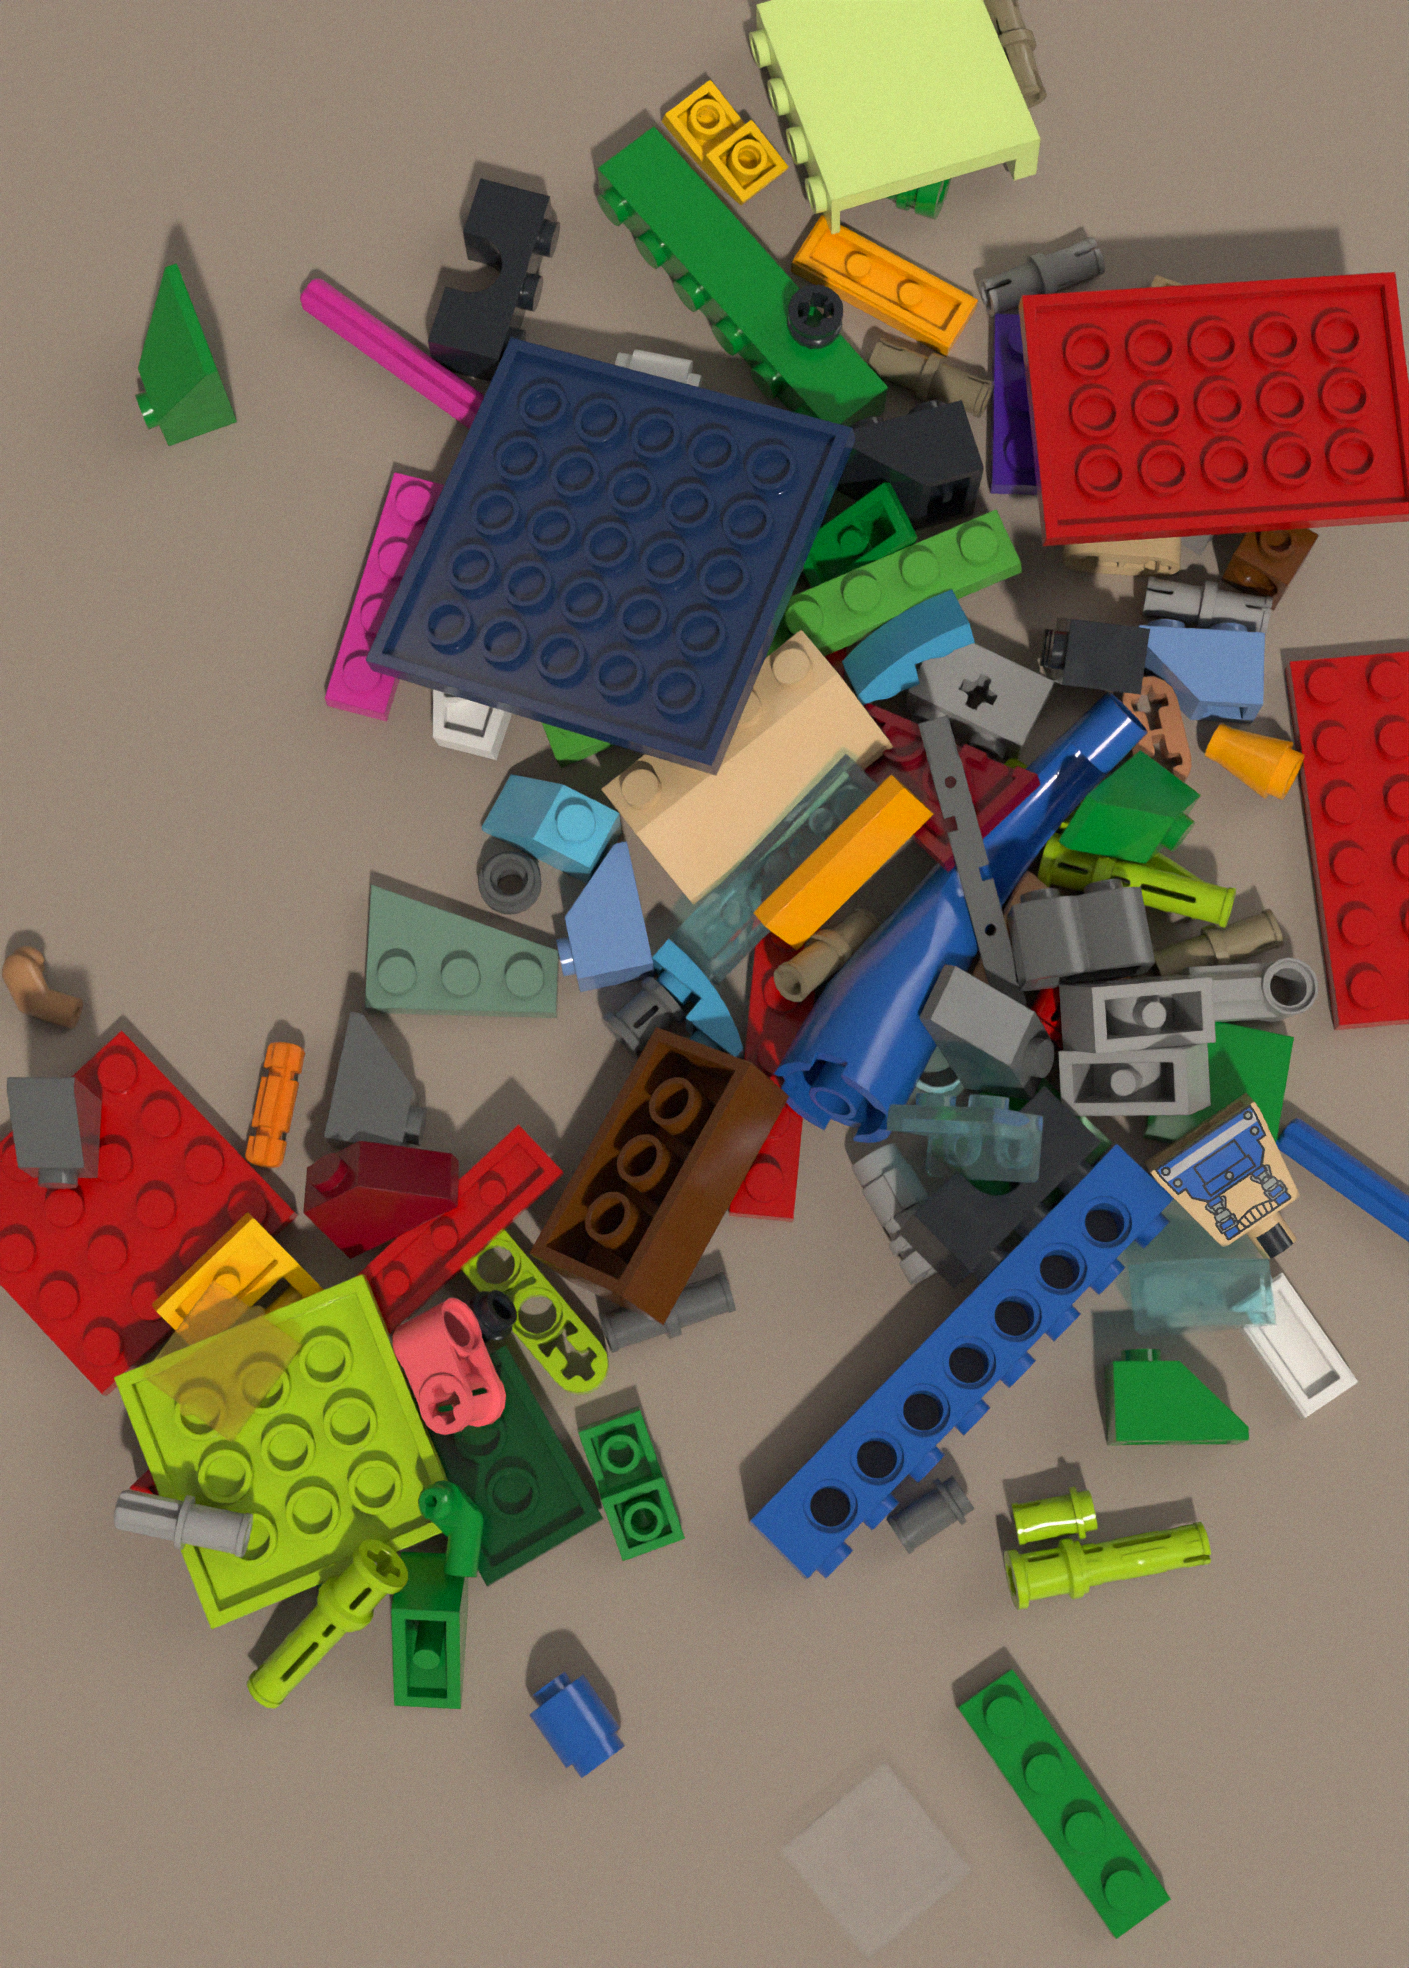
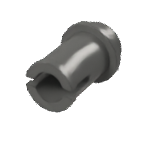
(930, 1514)

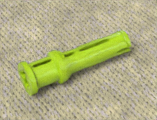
(1211, 904)
(1077, 1567)
(343, 1606)

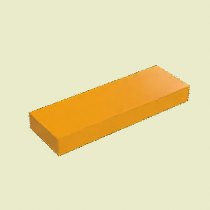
(885, 286)
(843, 862)

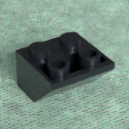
(925, 458)

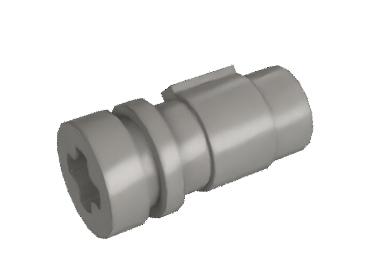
(894, 1197)

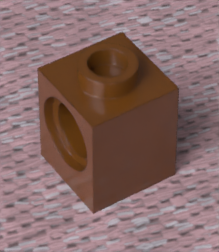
(1269, 561)

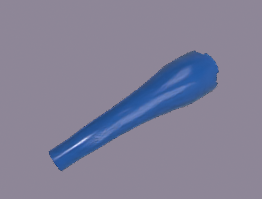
(865, 1030)

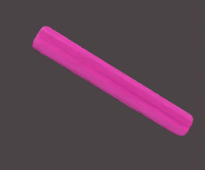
(391, 351)

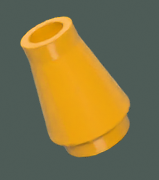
(1256, 760)

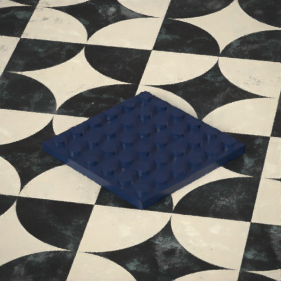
(613, 553)

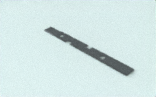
(969, 856)

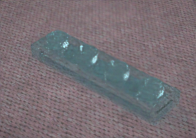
(724, 924)

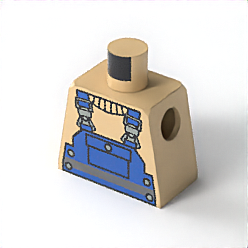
(1231, 1178)

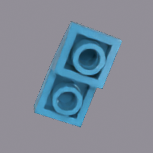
(888, 656)
(709, 1019)

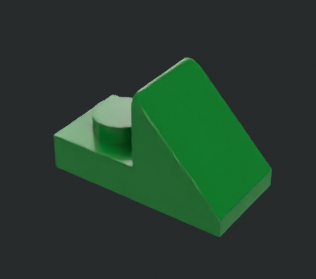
(859, 536)

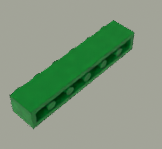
(732, 282)

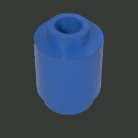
(576, 1723)

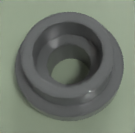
(509, 864)

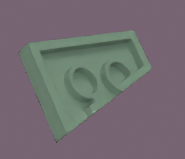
(451, 965)

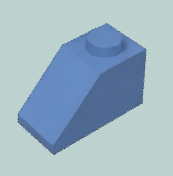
(607, 928)

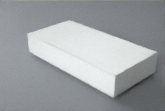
(1299, 1353)

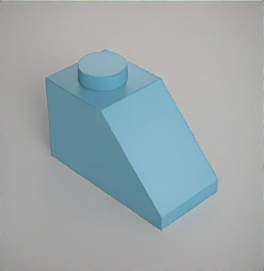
(554, 825)

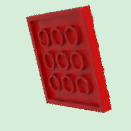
(105, 1251)

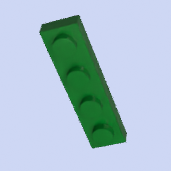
(1063, 1803)

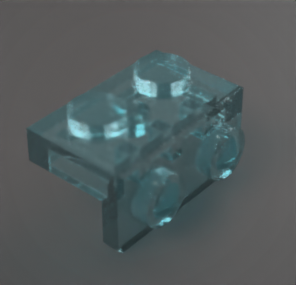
(975, 1140)

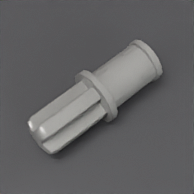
(183, 1522)

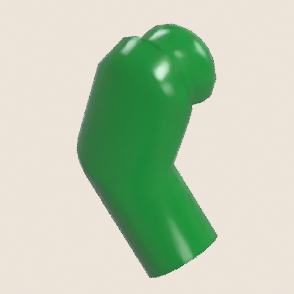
(459, 1521)

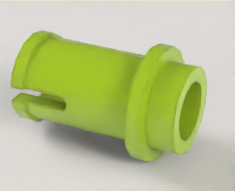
(1055, 1516)

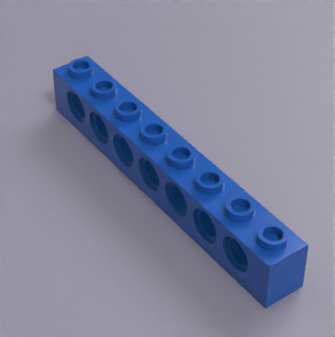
(1113, 1186)

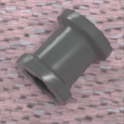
(622, 1022)

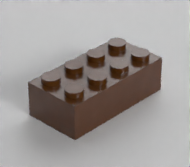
(660, 1174)

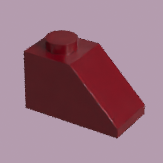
(378, 1193)

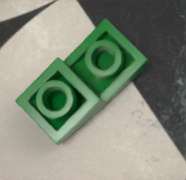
(630, 1483)

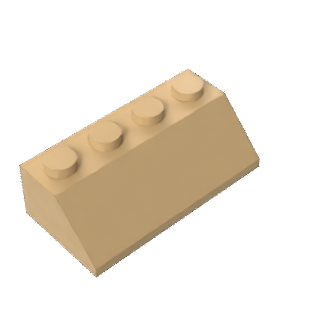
(784, 744)

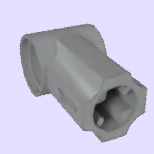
(1244, 990)

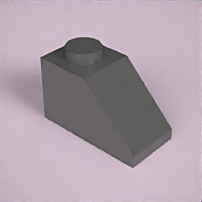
(987, 1036)
(372, 1094)
(55, 1129)

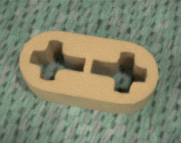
(1131, 557)

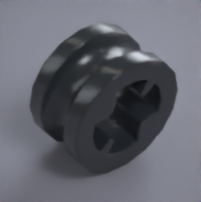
(801, 305)

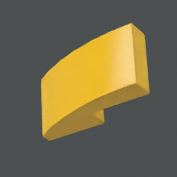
(723, 145)

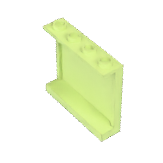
(891, 95)

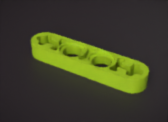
(529, 1283)

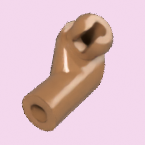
(30, 991)

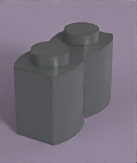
(1080, 936)

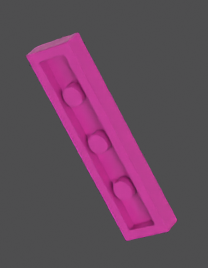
(401, 525)

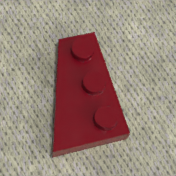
(992, 785)

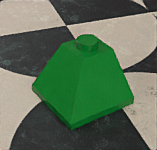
(178, 369)

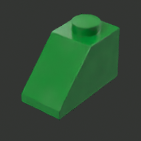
(1133, 813)
(1164, 1405)
(429, 1634)

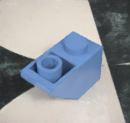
(1210, 670)

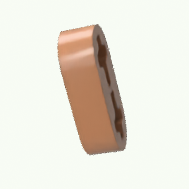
(1168, 726)

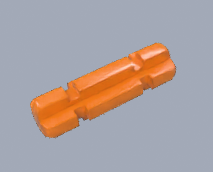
(275, 1104)

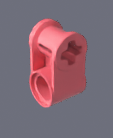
(445, 1363)

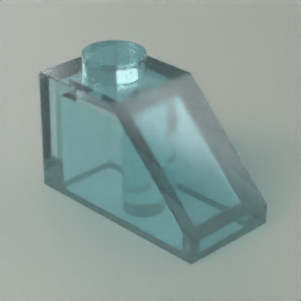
(1201, 1295)

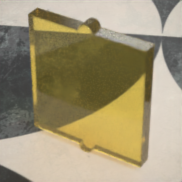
(222, 1361)

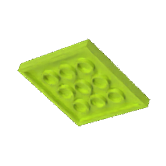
(318, 1463)

